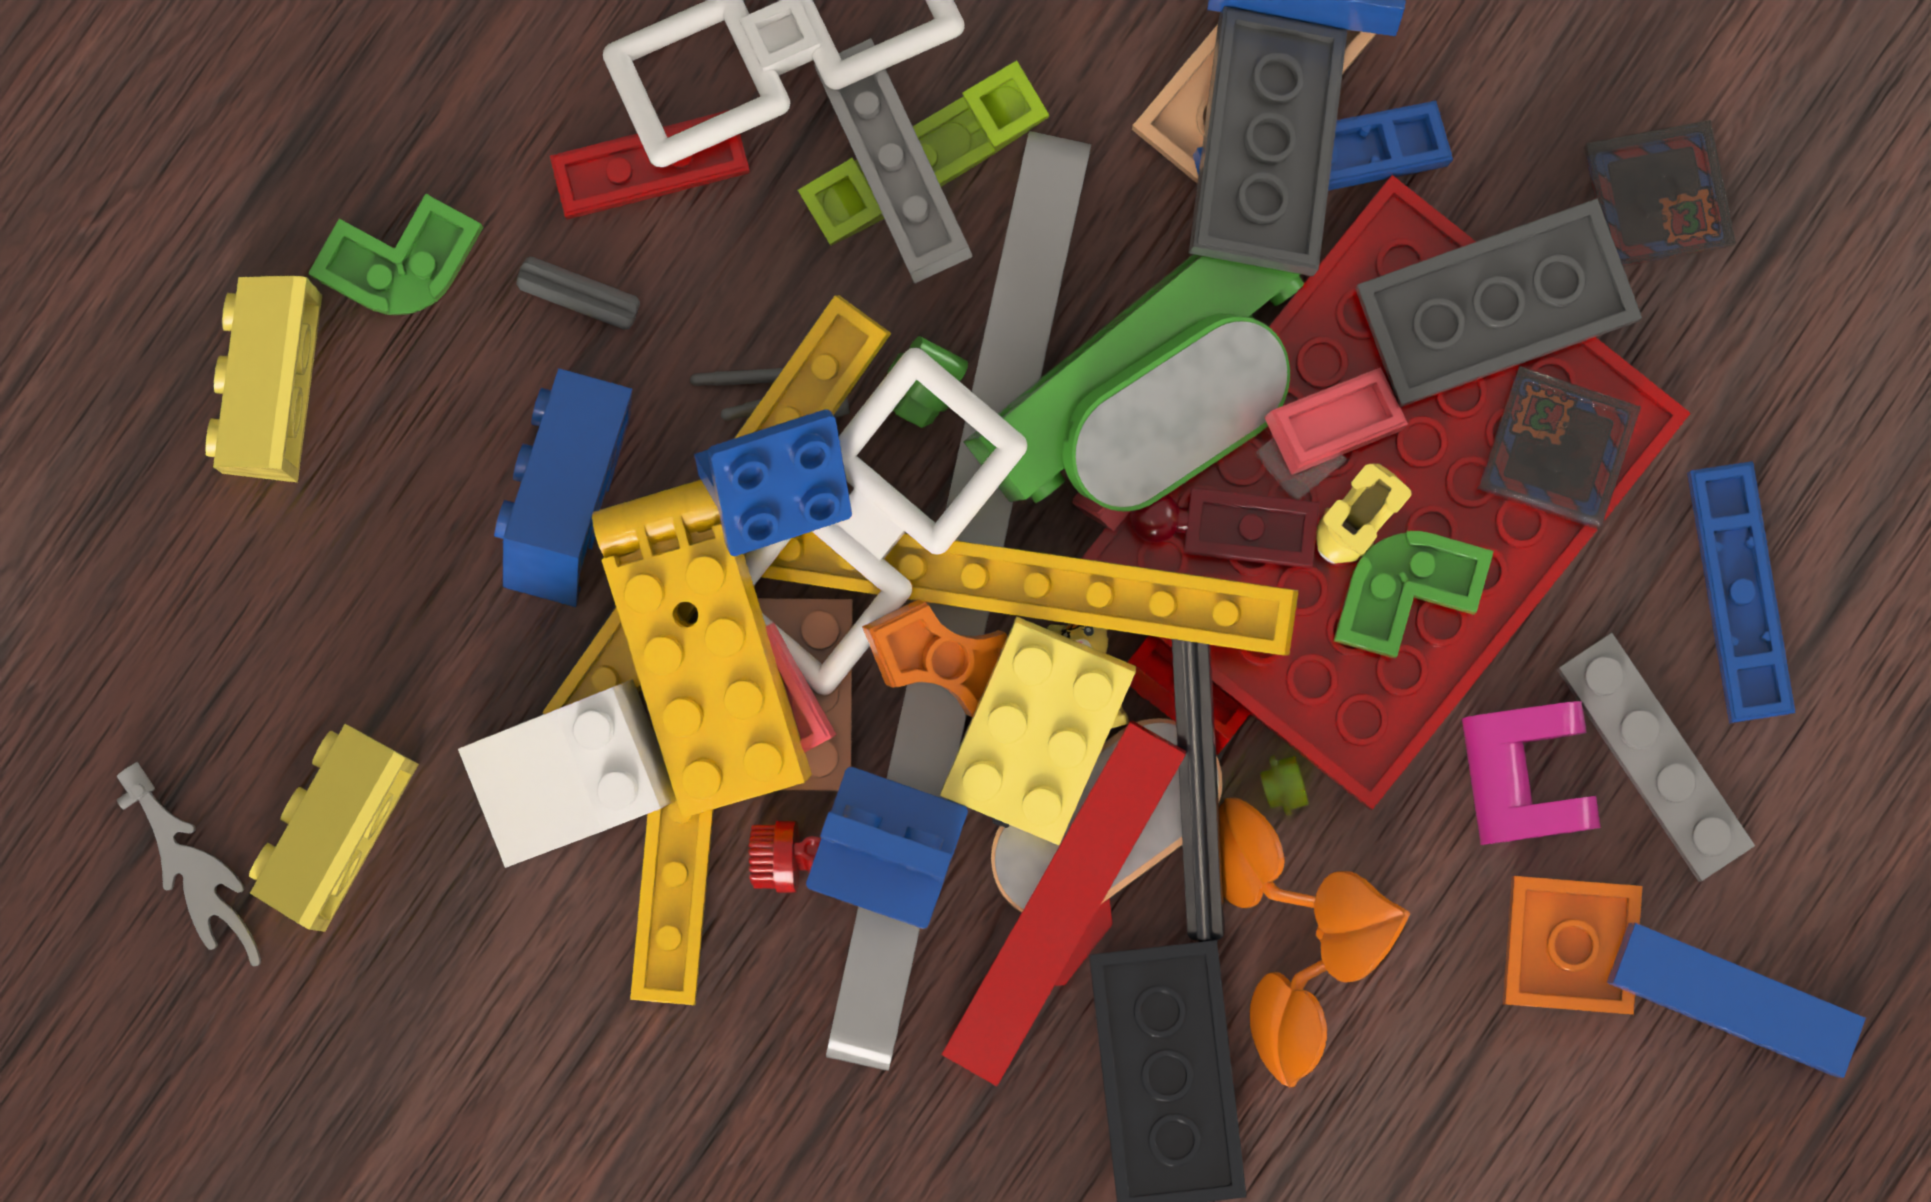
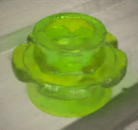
(1284, 784)

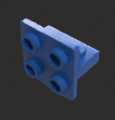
(777, 482)
(886, 847)

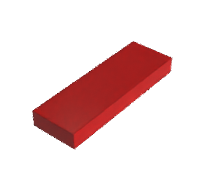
(622, 174)

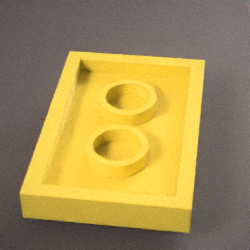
(1038, 730)

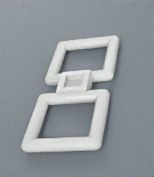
(770, 45)
(884, 514)

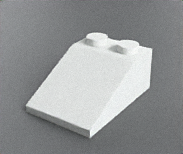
(568, 774)

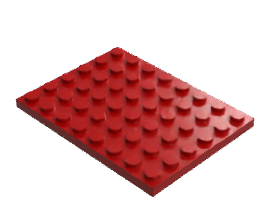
(1342, 705)

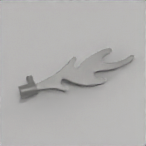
(199, 869)

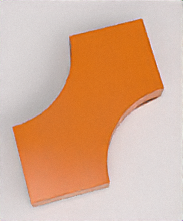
(917, 648)

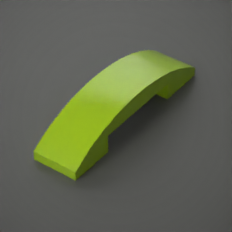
(952, 139)

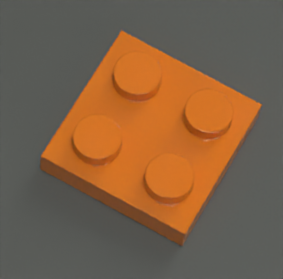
(1566, 943)

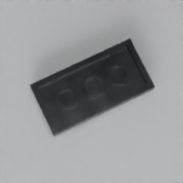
(1167, 1074)

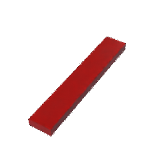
(1064, 902)

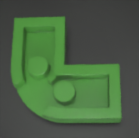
(403, 277)
(1404, 569)

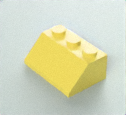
(265, 377)
(331, 827)

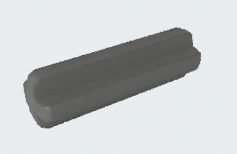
(578, 293)

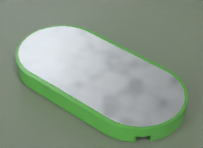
(1176, 412)

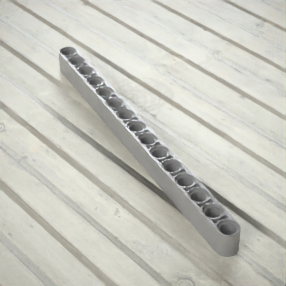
(930, 715)

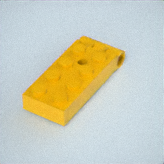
(705, 682)

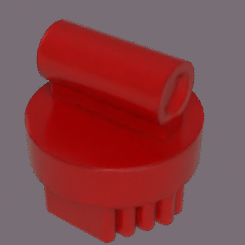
(779, 856)

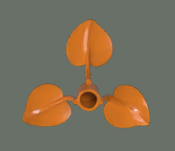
(1353, 926)

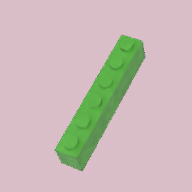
(1180, 300)

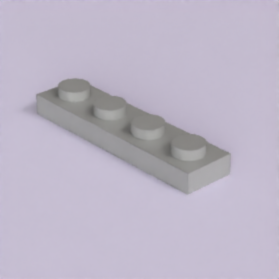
(898, 172)
(1655, 757)

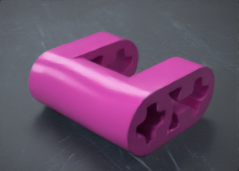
(1502, 778)

